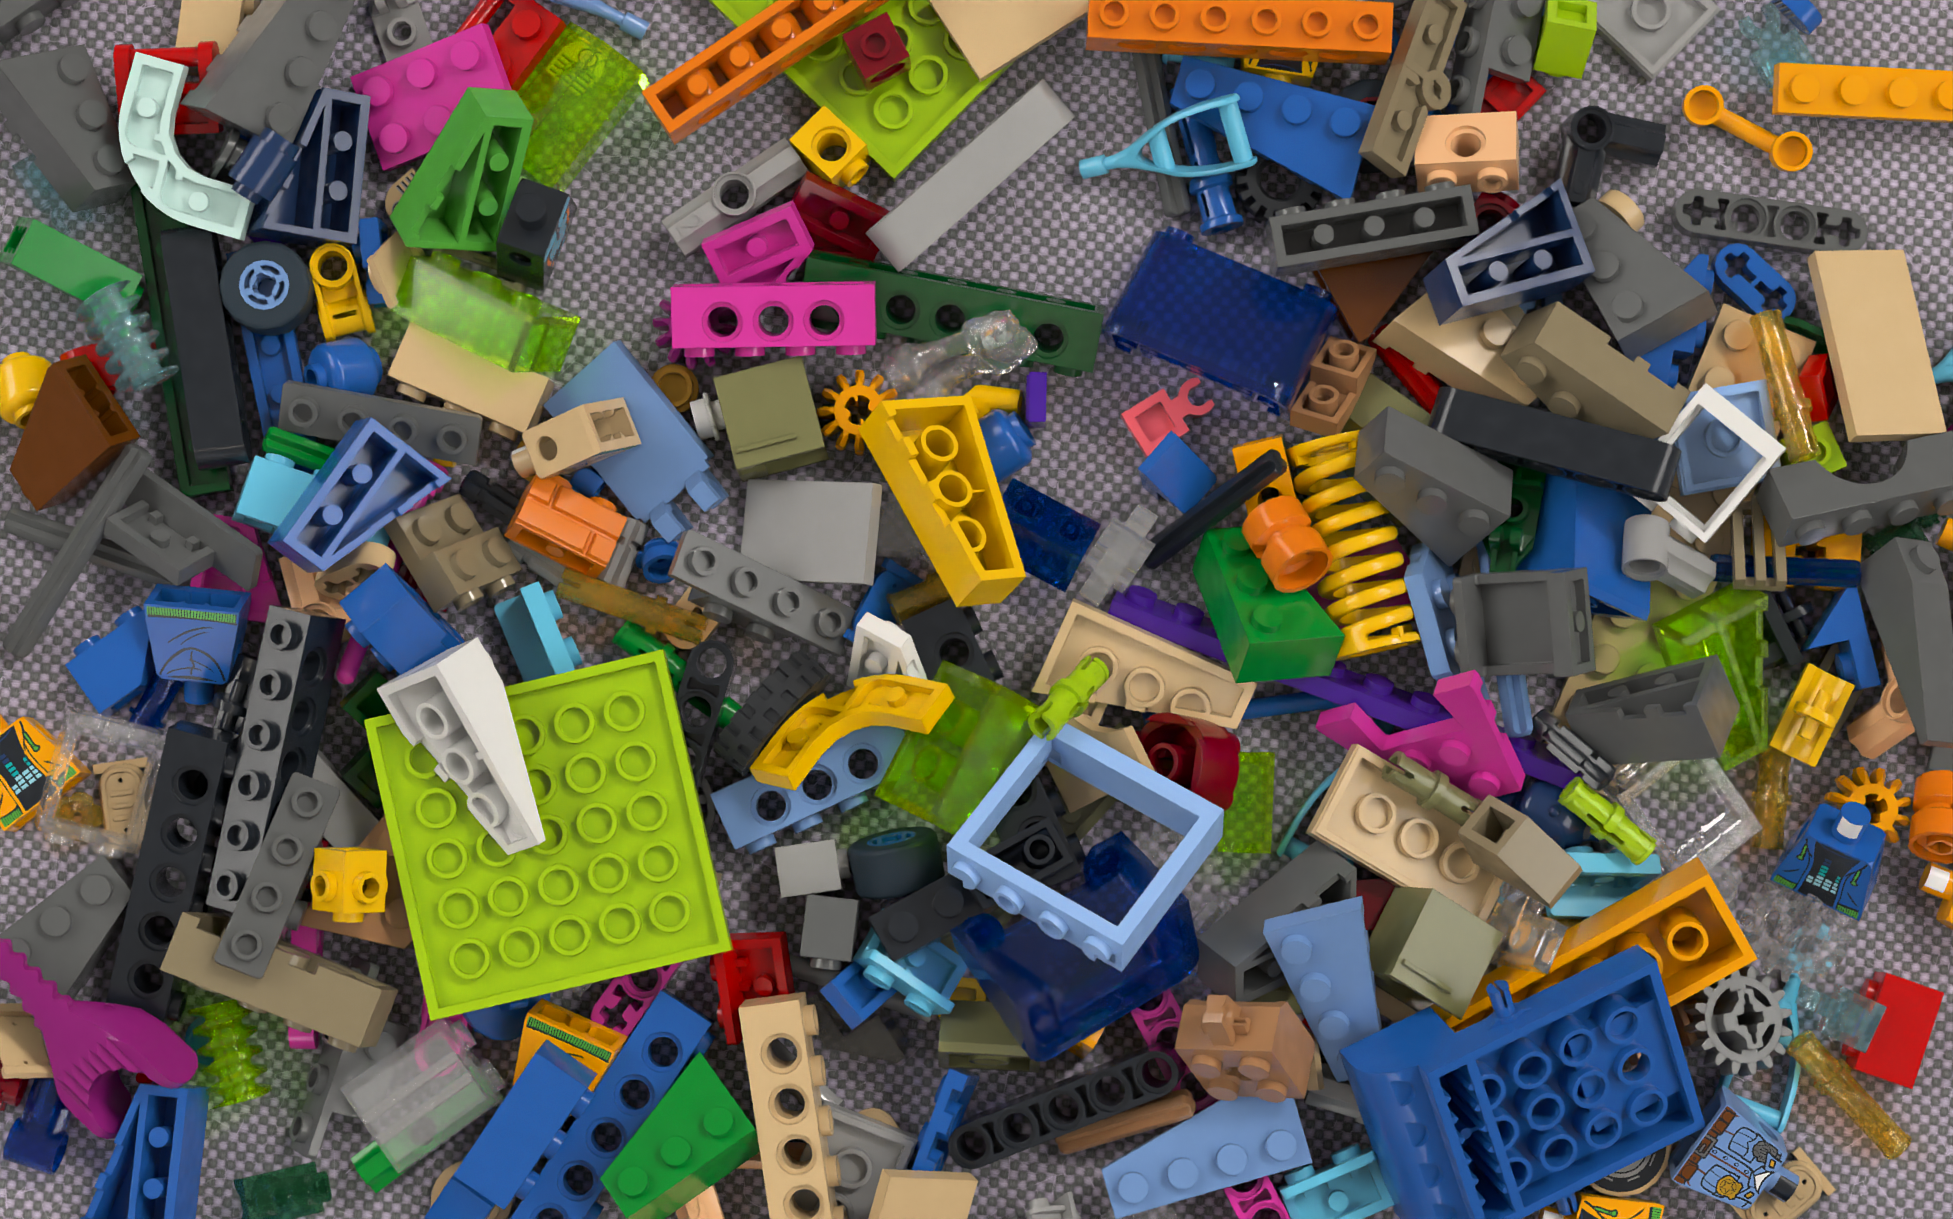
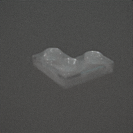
(1527, 938)

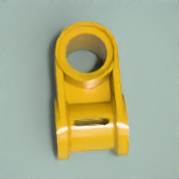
(341, 296)

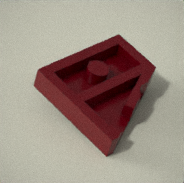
(837, 217)

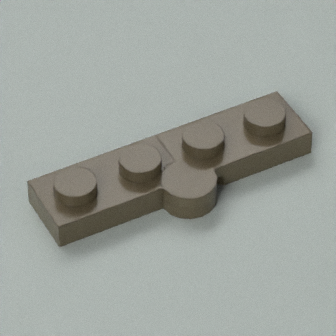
(1413, 85)

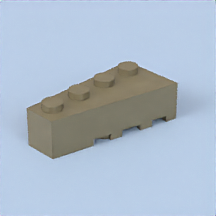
(296, 986)

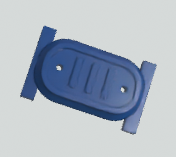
(875, 600)

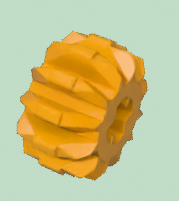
(843, 400)
(1877, 792)

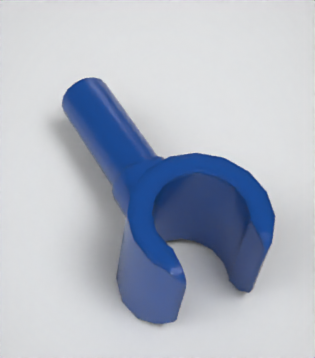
(587, 482)

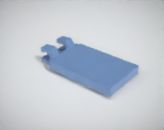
(670, 451)

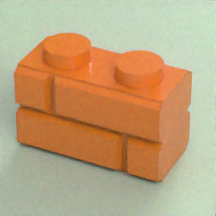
(566, 525)

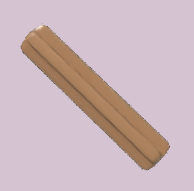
(1148, 1116)

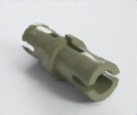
(1430, 788)

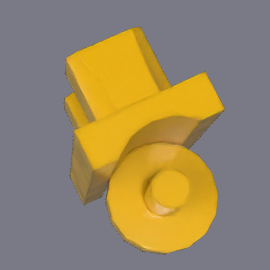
(1810, 715)

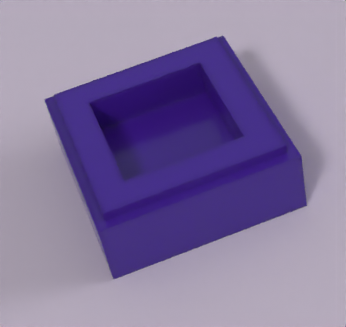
(1036, 399)

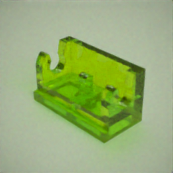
(1250, 817)

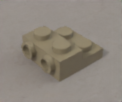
(452, 554)

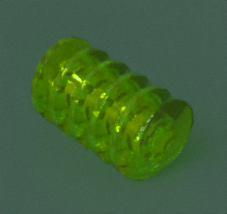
(230, 1052)

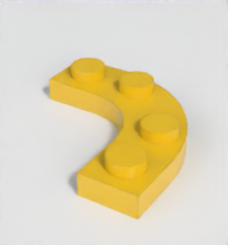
(875, 701)

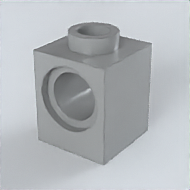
(811, 868)

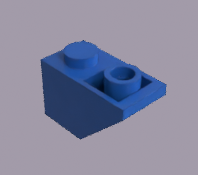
(117, 666)

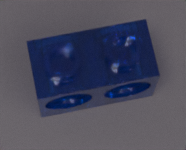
(1048, 534)

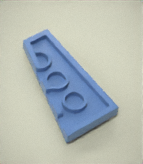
(1208, 1153)

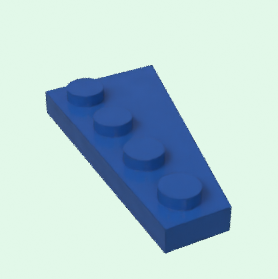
(1284, 122)
(951, 1105)

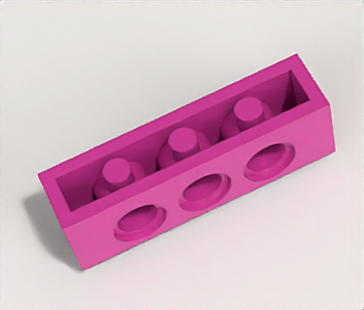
(851, 299)

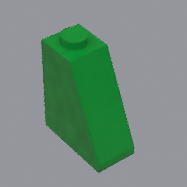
(64, 261)

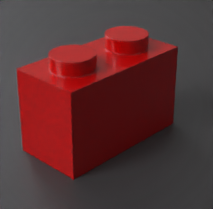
(1902, 1032)

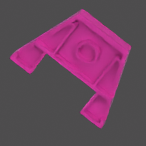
(1461, 747)

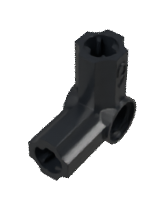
(1618, 139)

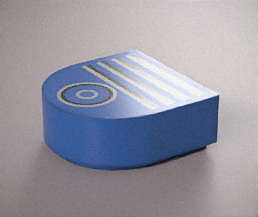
(1800, 14)

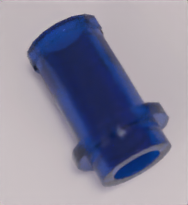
(155, 702)

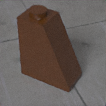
(1368, 290)
(69, 434)

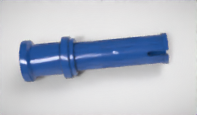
(1211, 191)

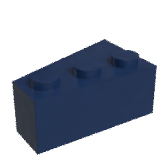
(325, 187)

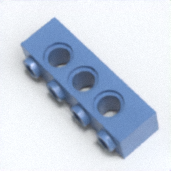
(739, 802)

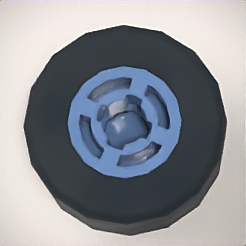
(277, 304)

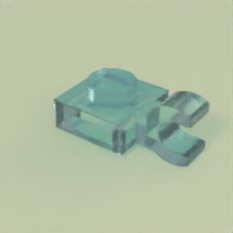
(1844, 1015)

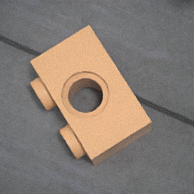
(1469, 150)

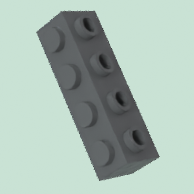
(1371, 229)

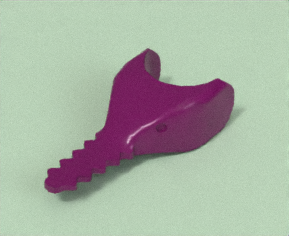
(94, 1041)

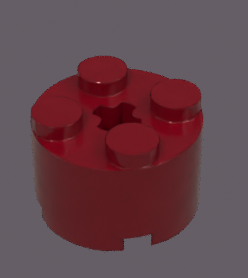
(1193, 755)

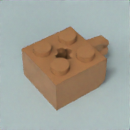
(1245, 1048)

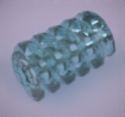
(123, 339)

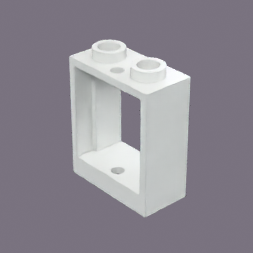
(1684, 521)

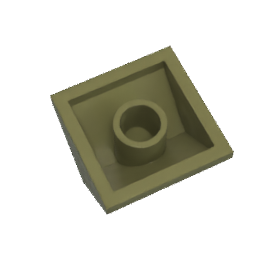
(979, 1039)

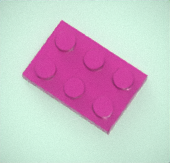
(421, 90)

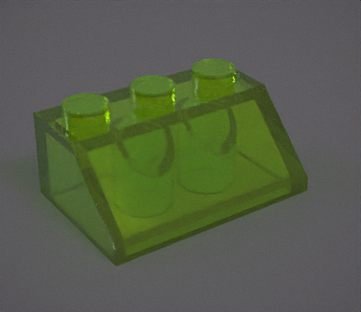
(575, 104)
(963, 756)

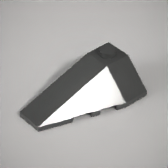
(1915, 626)

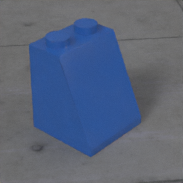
(1585, 529)

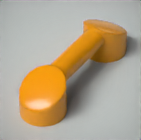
(1786, 152)

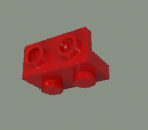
(753, 969)

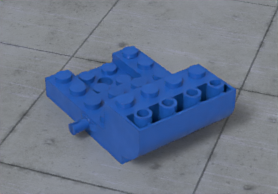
(1527, 1096)

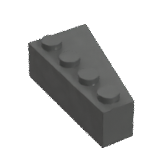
(271, 67)

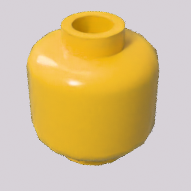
(19, 386)

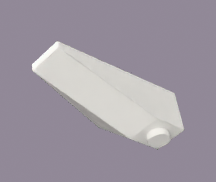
(466, 723)

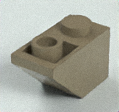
(1518, 851)

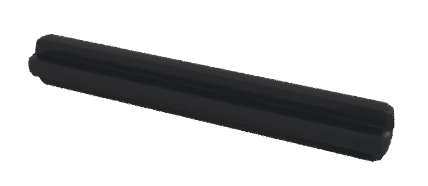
(1216, 507)

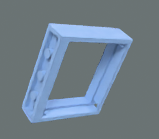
(1121, 778)

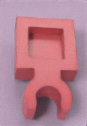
(1159, 415)

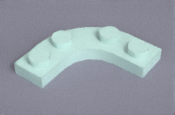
(154, 158)

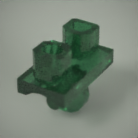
(284, 1192)

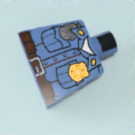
(1733, 1155)

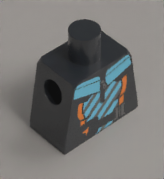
(536, 228)

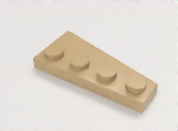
(1144, 669)

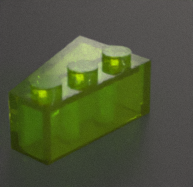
(485, 315)
(1732, 628)

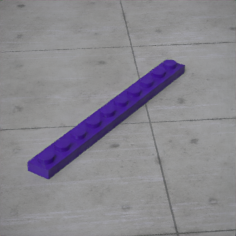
(1373, 693)

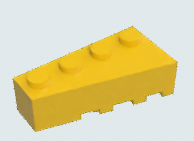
(948, 492)

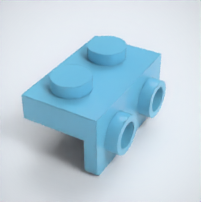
(534, 635)
(1602, 882)
(923, 977)
(1340, 1190)

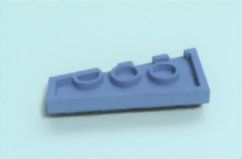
(1329, 973)

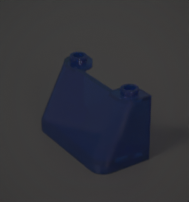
(1221, 320)
(1049, 987)

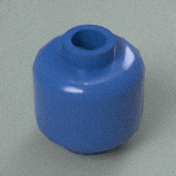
(344, 365)
(1007, 442)

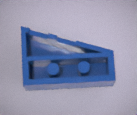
(354, 495)
(396, 622)
(527, 1126)
(155, 1157)

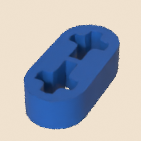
(1761, 275)

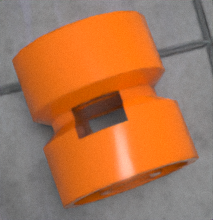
(1286, 544)
(1933, 818)

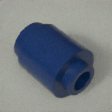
(263, 166)

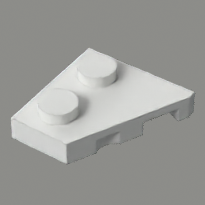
(882, 649)

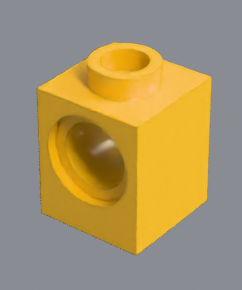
(827, 130)

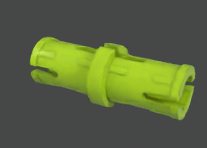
(1068, 698)
(1607, 821)

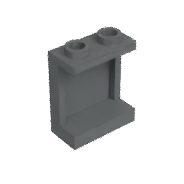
(1524, 622)

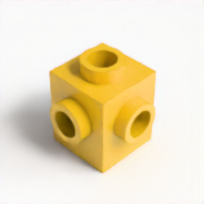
(349, 882)

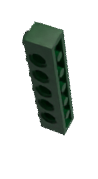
(929, 291)

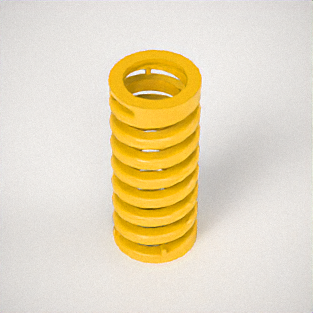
(1320, 460)

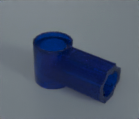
(40, 1134)

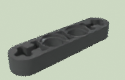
(1769, 216)

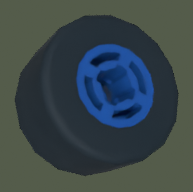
(895, 862)

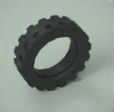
(768, 708)

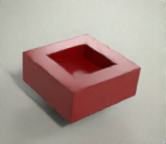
(1819, 386)

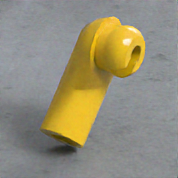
(988, 398)

